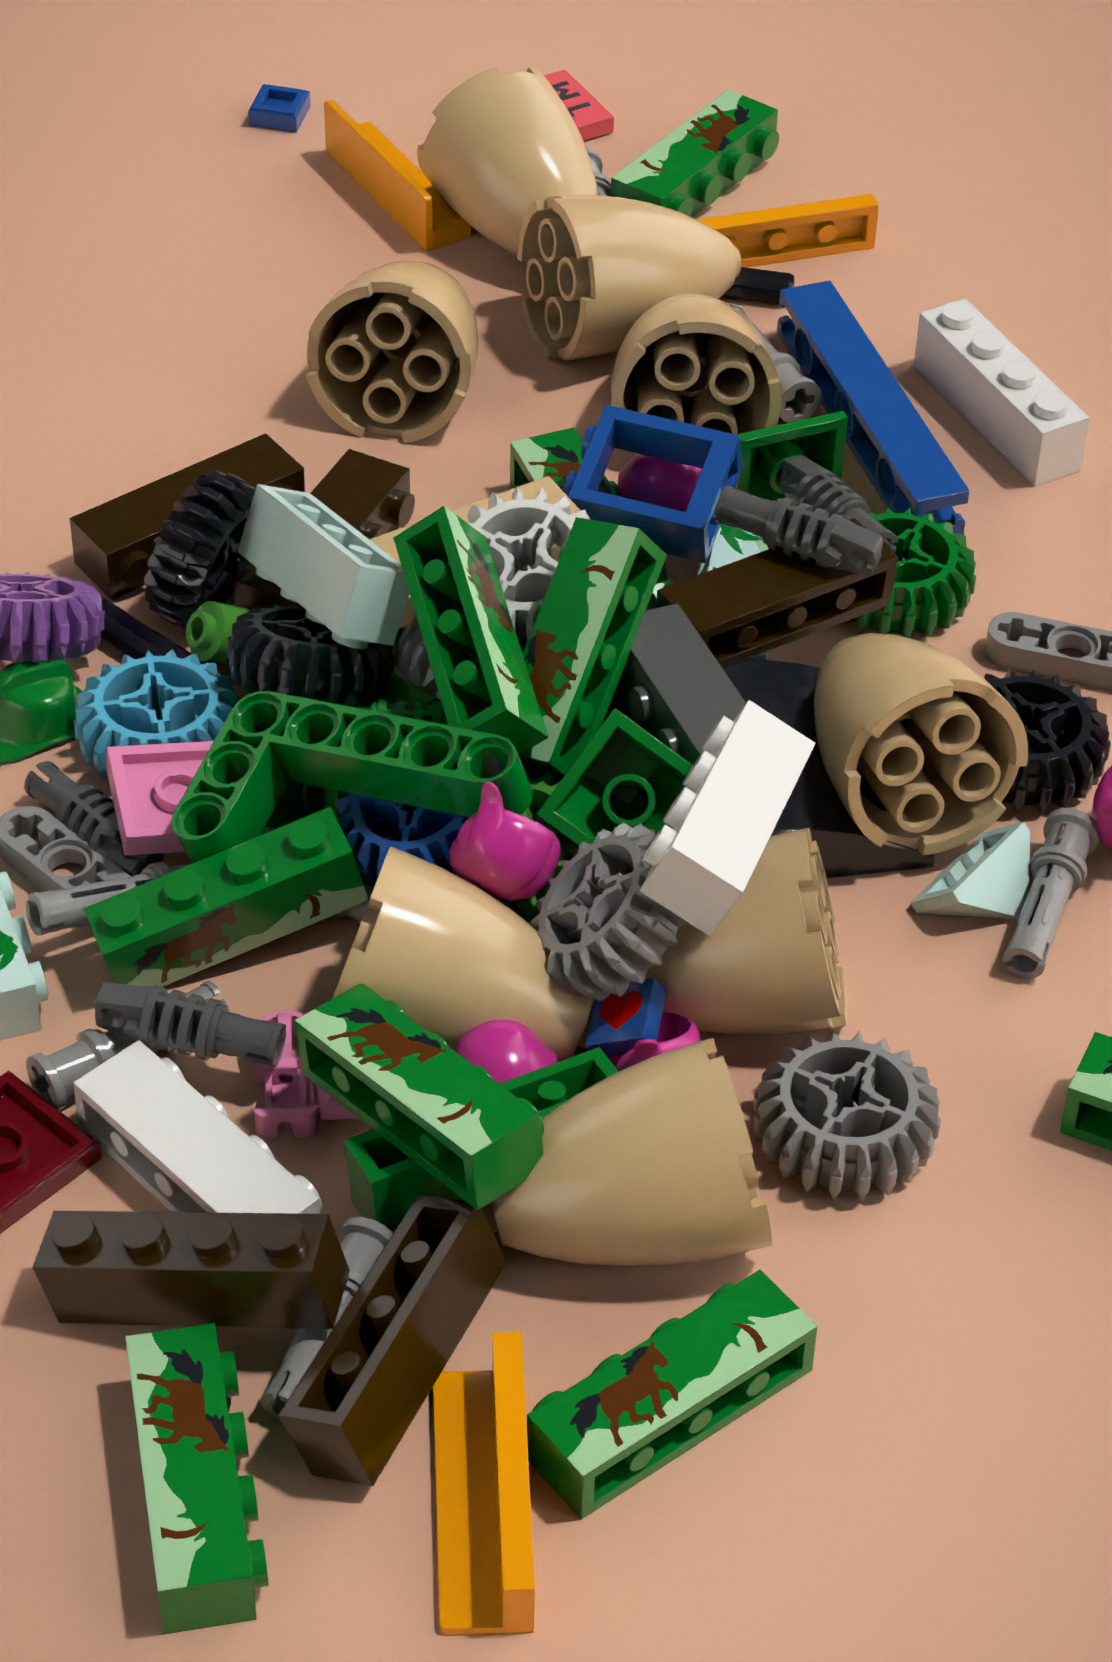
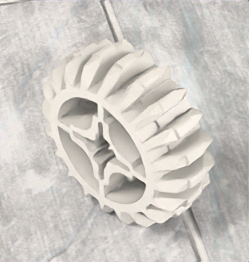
(519, 536)

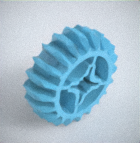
(151, 704)

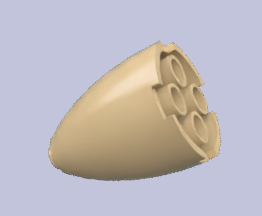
(502, 148)
(606, 263)
(384, 341)
(704, 353)
(921, 735)
(769, 956)
(458, 958)
(642, 1171)

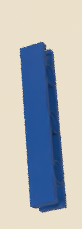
(882, 422)

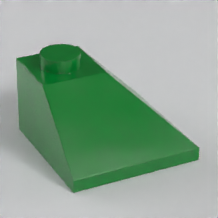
(763, 451)
(615, 781)

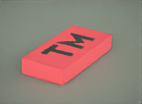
(588, 114)

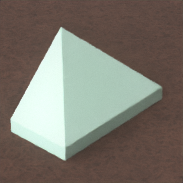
(984, 879)

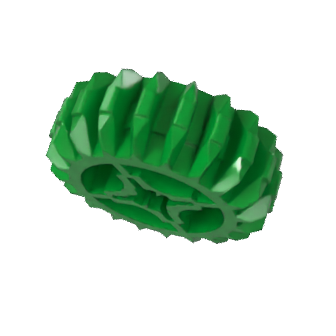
(930, 578)

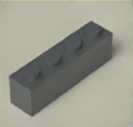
(676, 683)

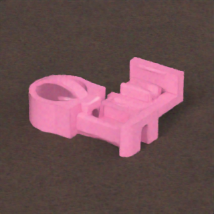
(290, 1095)

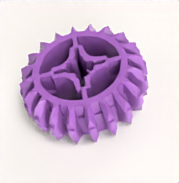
(48, 618)

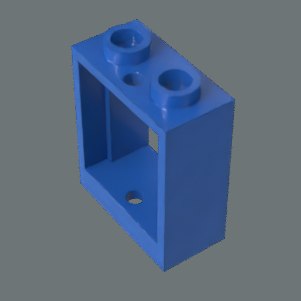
(673, 531)

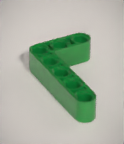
(341, 749)

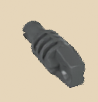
(822, 489)
(799, 530)
(87, 814)
(186, 1024)

